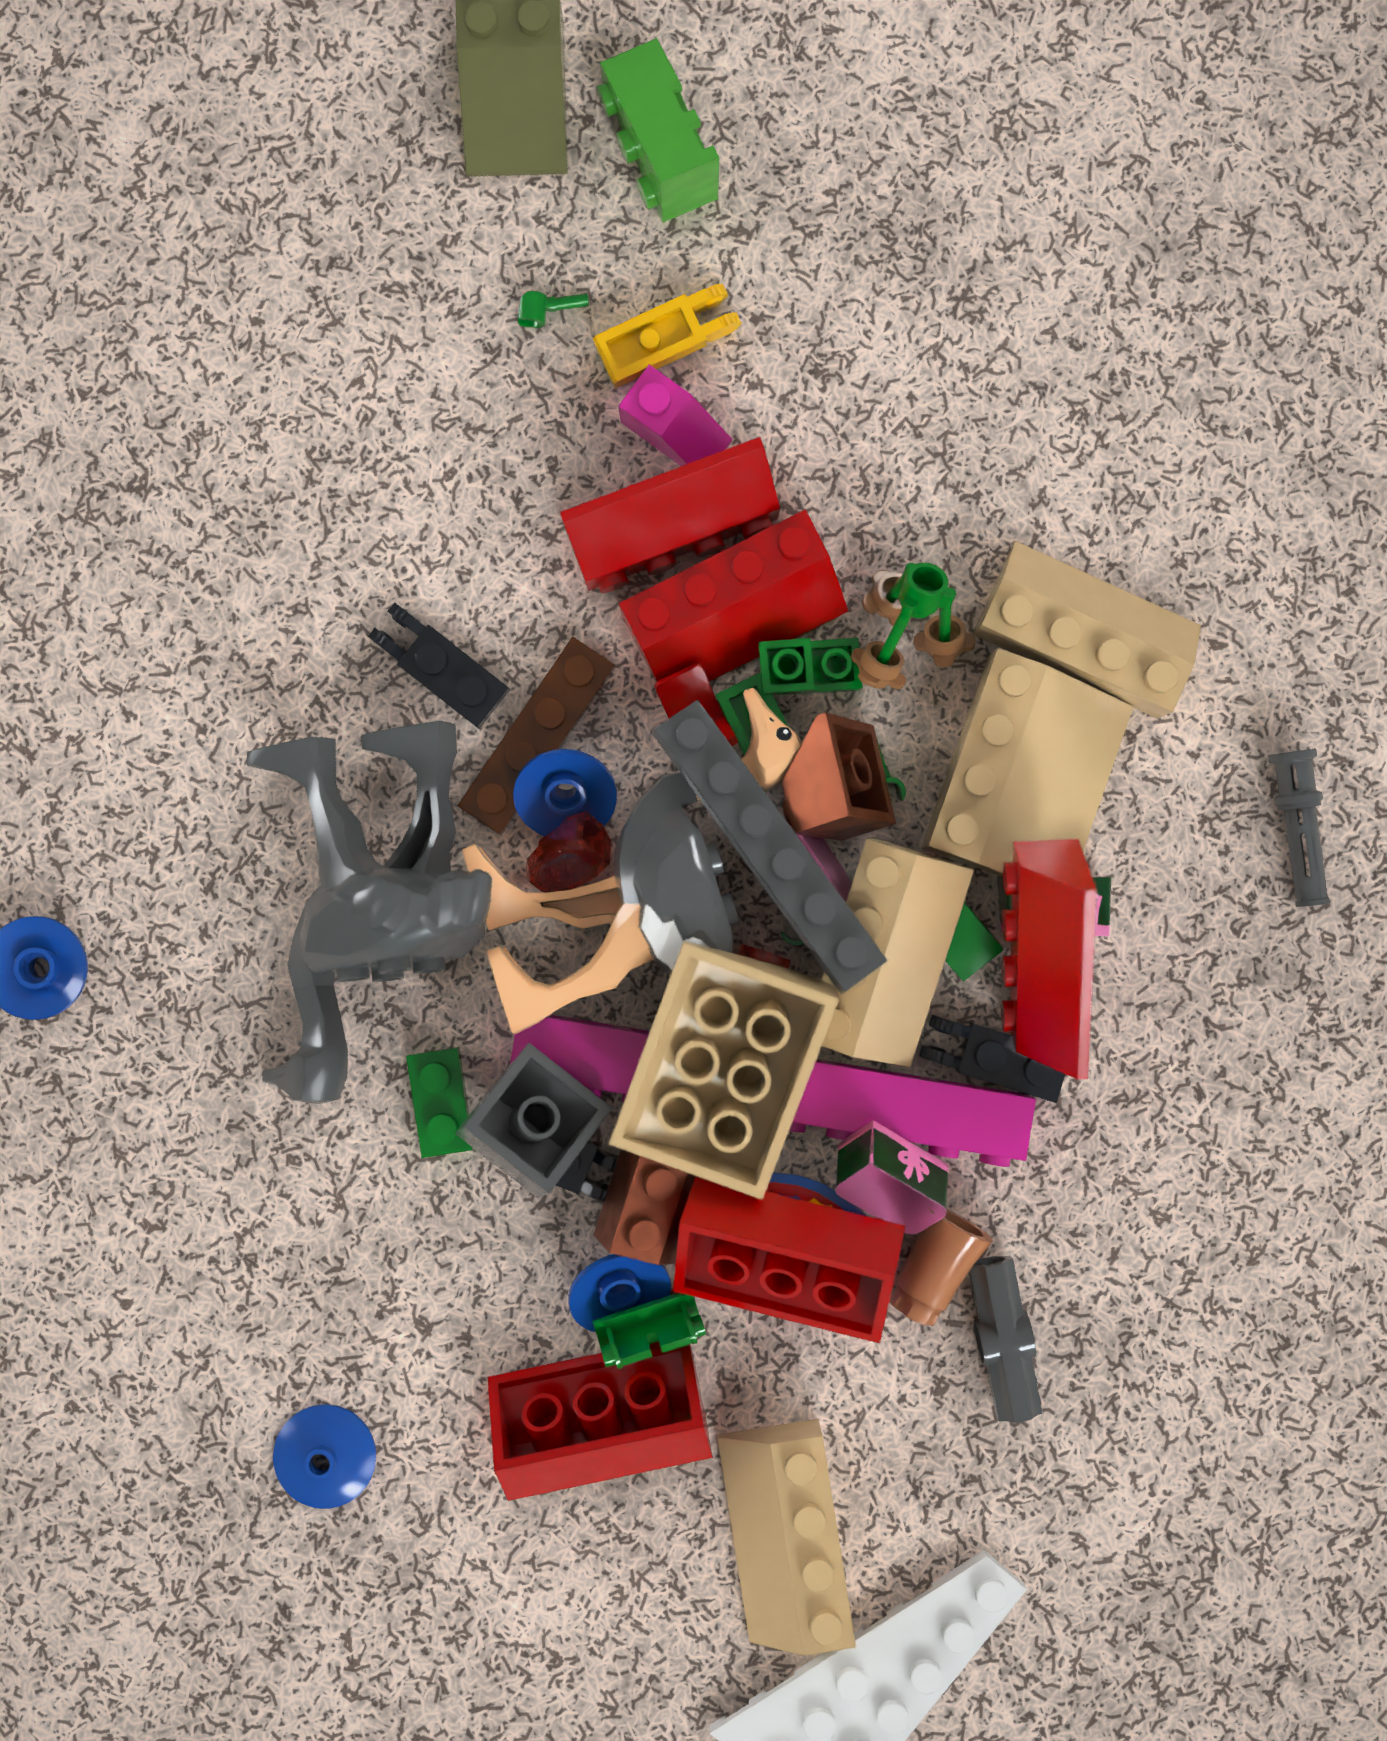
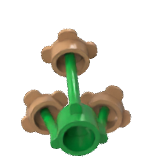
(898, 598)

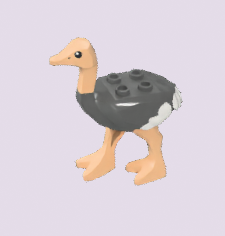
(654, 901)

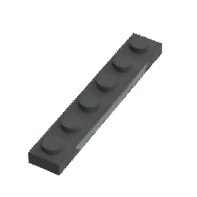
(769, 846)

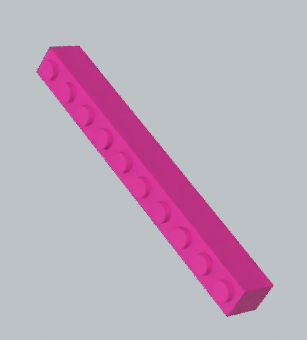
(836, 1097)

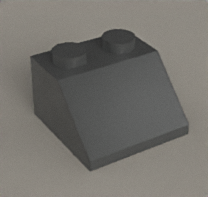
(534, 1121)

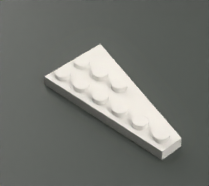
(892, 1673)

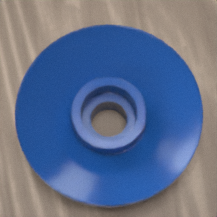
(546, 805)
(21, 989)
(614, 1286)
(340, 1438)

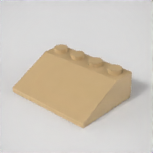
(1025, 763)
(725, 1067)

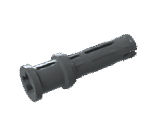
(1308, 889)

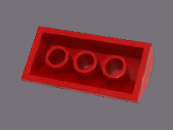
(672, 516)
(745, 595)
(1050, 953)
(788, 1259)
(595, 1422)

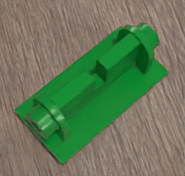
(627, 1334)

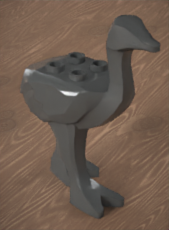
(366, 912)

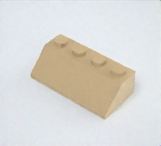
(1090, 631)
(911, 913)
(786, 1538)

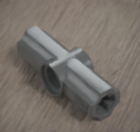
(1005, 1339)

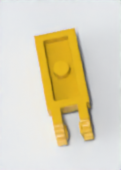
(662, 335)

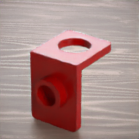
(685, 688)

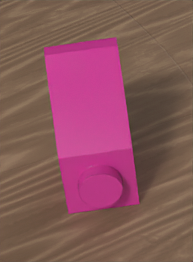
(671, 419)

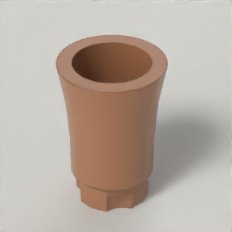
(937, 1267)

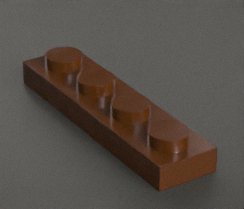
(539, 728)

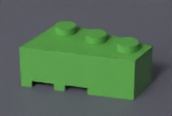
(658, 131)

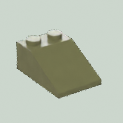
(512, 86)

